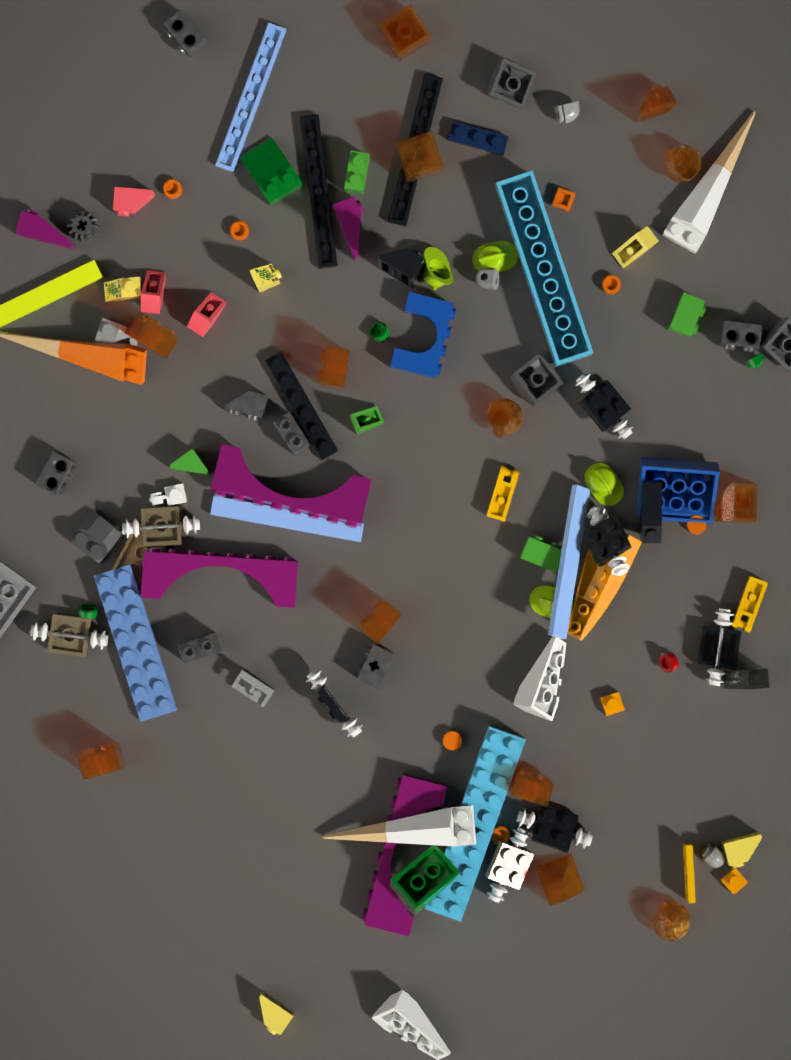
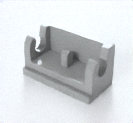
(253, 688)

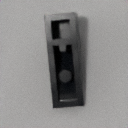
(651, 512)

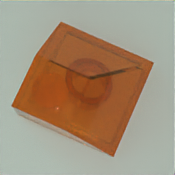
(658, 102)
(737, 504)
(560, 879)

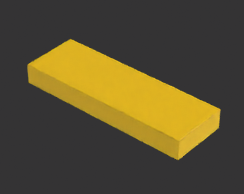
(689, 872)

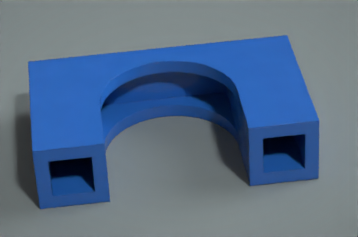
(439, 313)

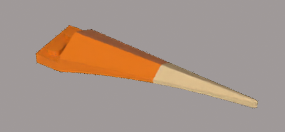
(112, 360)

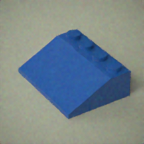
(687, 487)

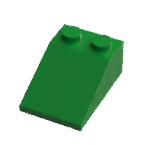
(271, 171)
(424, 879)

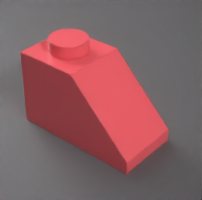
(130, 200)
(153, 292)
(206, 314)

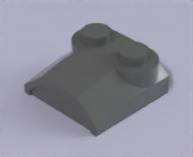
(511, 83)
(778, 343)
(535, 380)
(96, 537)

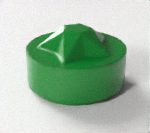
(379, 331)
(756, 361)
(87, 611)

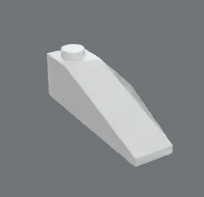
(539, 688)
(406, 1018)

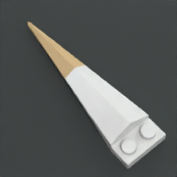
(695, 215)
(442, 827)

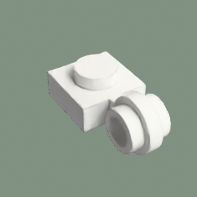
(174, 495)

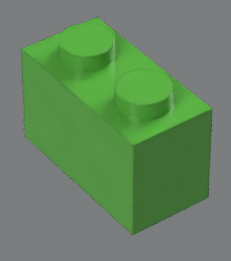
(357, 172)
(686, 315)
(541, 554)

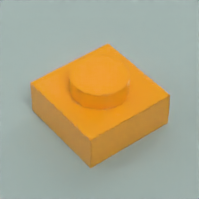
(612, 703)
(734, 880)

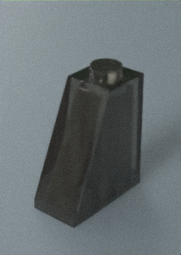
(746, 678)

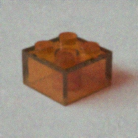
(404, 32)
(419, 156)
(154, 337)
(334, 369)
(380, 621)
(100, 761)
(531, 787)

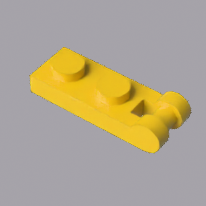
(502, 494)
(749, 603)

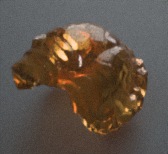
(682, 163)
(504, 416)
(671, 921)

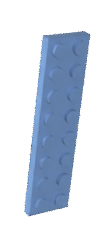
(135, 642)

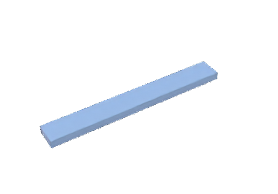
(250, 97)
(265, 515)
(569, 562)

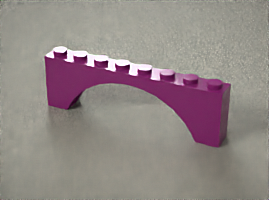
(236, 480)
(163, 569)
(385, 906)

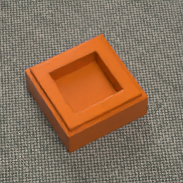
(563, 199)

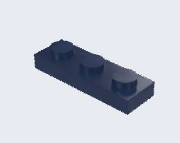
(478, 138)

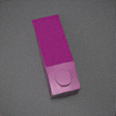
(349, 218)
(36, 228)

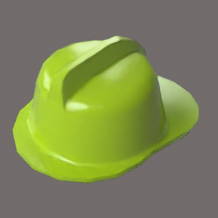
(495, 255)
(437, 268)
(604, 484)
(542, 600)

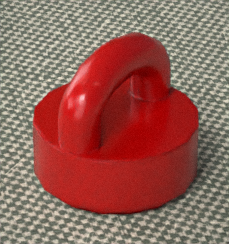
(668, 662)

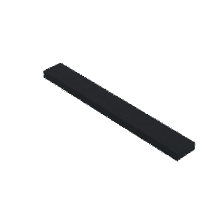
(421, 124)
(318, 191)

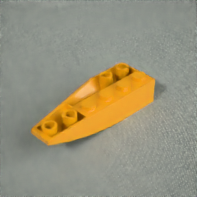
(596, 591)

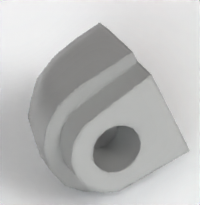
(567, 112)
(488, 278)
(713, 856)

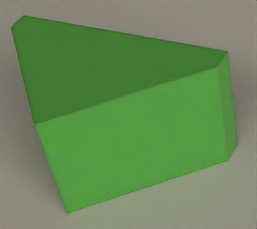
(366, 419)
(190, 463)

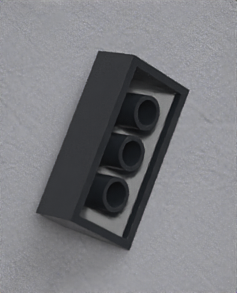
(402, 265)

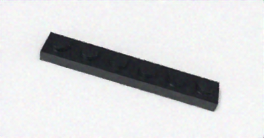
(301, 405)

